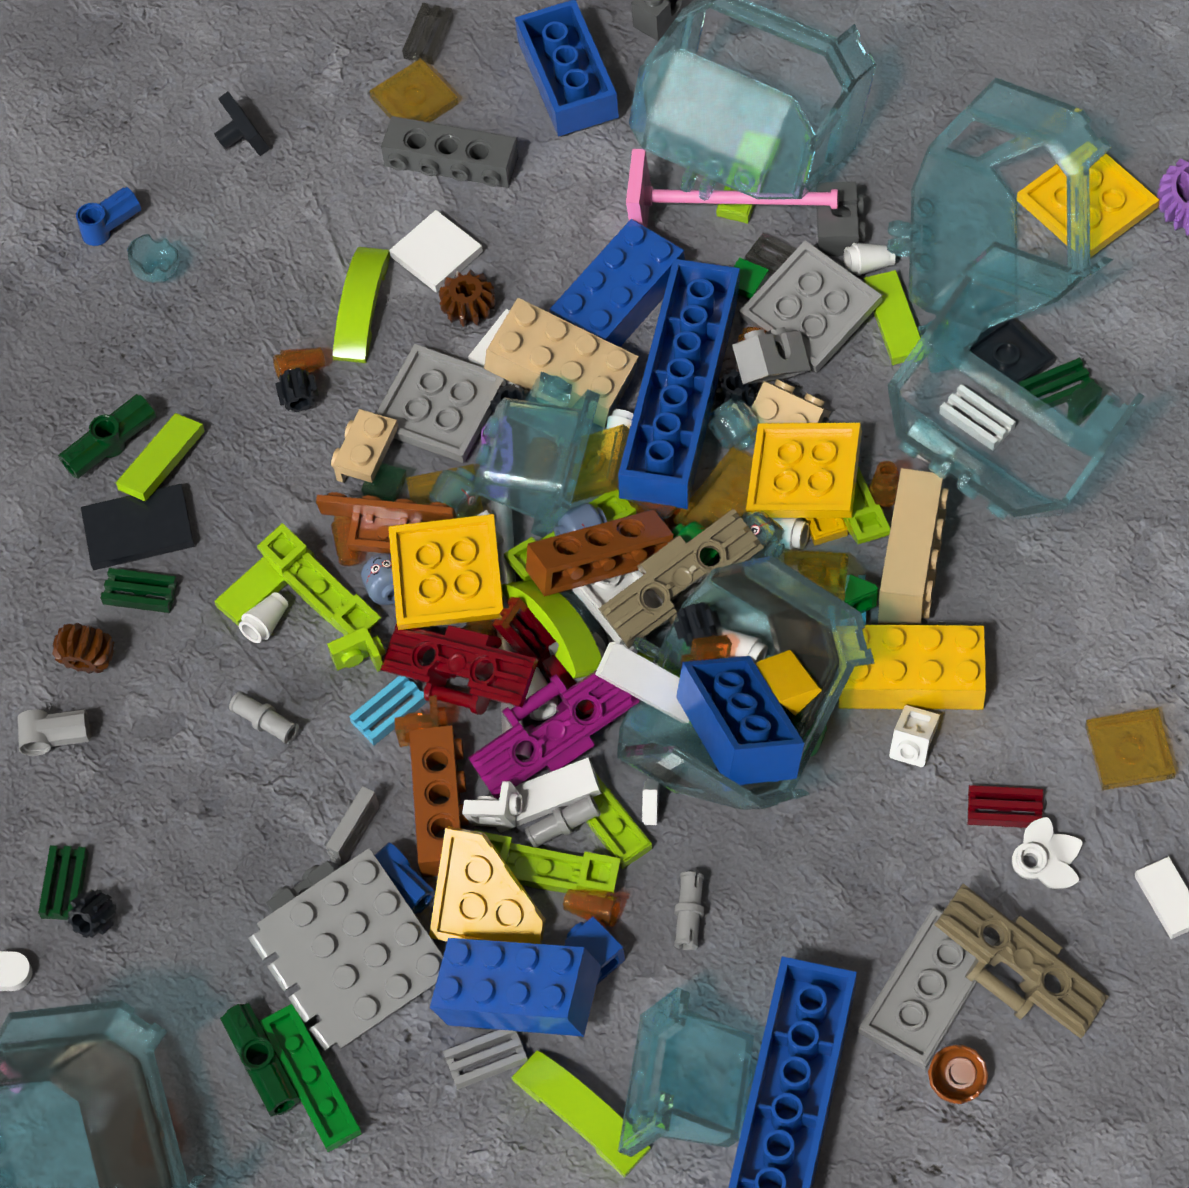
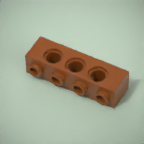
(595, 552)
(428, 749)

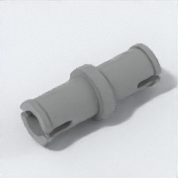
(264, 717)
(562, 821)
(689, 910)

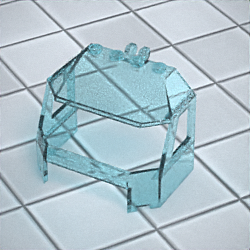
(738, 126)
(969, 216)
(952, 337)

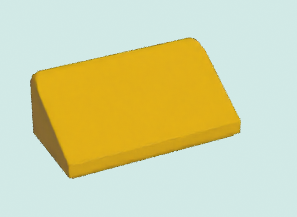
(789, 680)

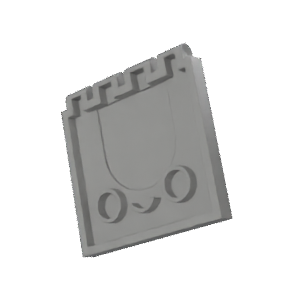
(349, 951)

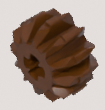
(467, 298)
(83, 648)

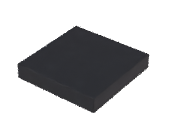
(1012, 351)

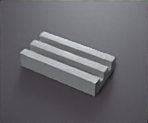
(352, 826)
(489, 1070)

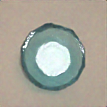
(152, 260)

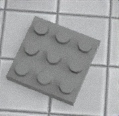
(815, 298)
(440, 402)

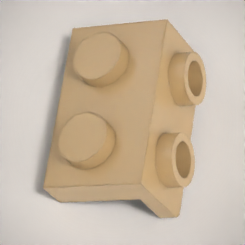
(780, 405)
(364, 446)

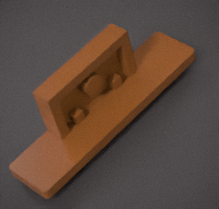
(372, 517)

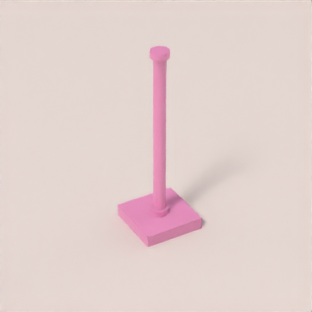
(642, 195)

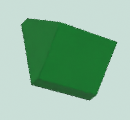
(861, 594)

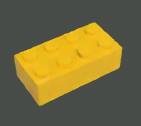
(919, 669)

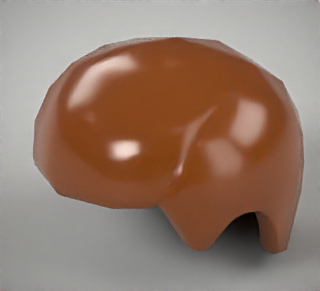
(958, 1074)

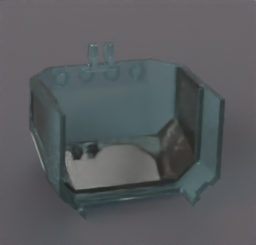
(788, 614)
(85, 1101)

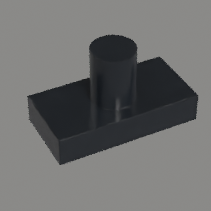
(239, 127)

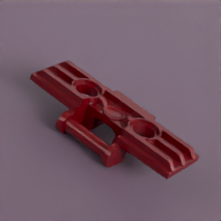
(466, 654)

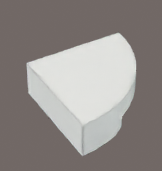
(650, 802)

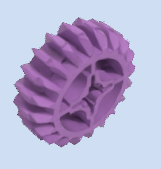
(1174, 182)

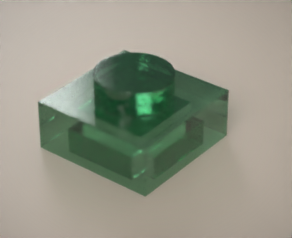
(1083, 402)
(386, 483)

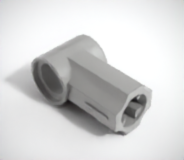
(41, 730)

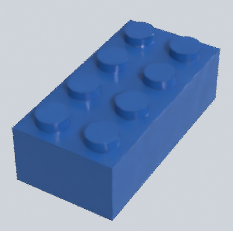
(567, 67)
(620, 284)
(739, 720)
(516, 986)

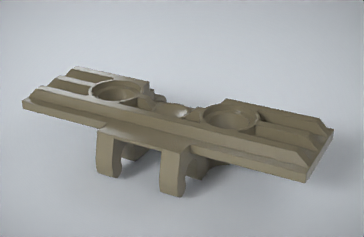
(673, 571)
(1027, 953)

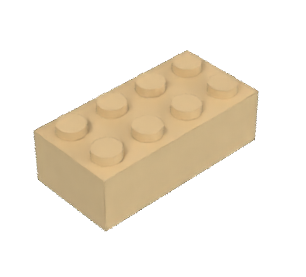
(539, 341)
(913, 549)

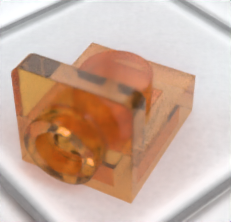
(709, 648)
(413, 721)

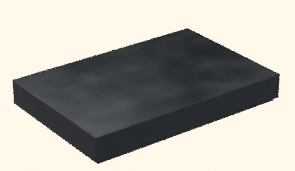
(137, 529)

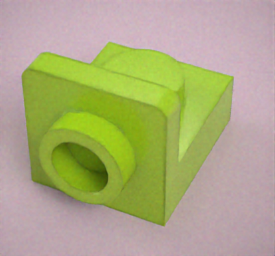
(355, 647)

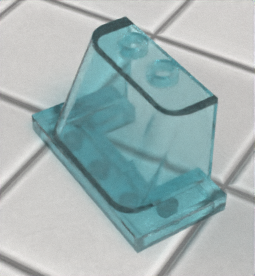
(535, 457)
(685, 1078)

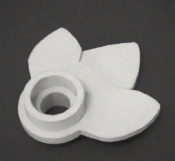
(1052, 855)

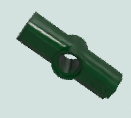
(120, 426)
(269, 1076)

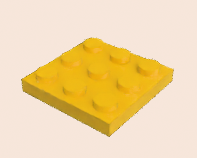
(1115, 202)
(804, 470)
(446, 572)

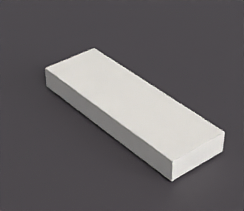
(641, 679)
(555, 790)

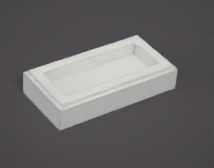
(1166, 895)

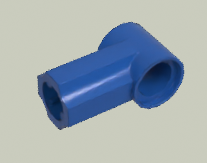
(99, 219)
(407, 881)

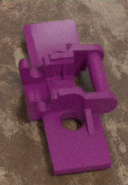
(555, 740)

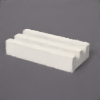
(981, 413)

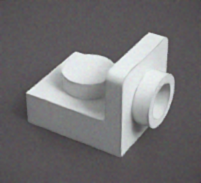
(913, 735)
(492, 812)

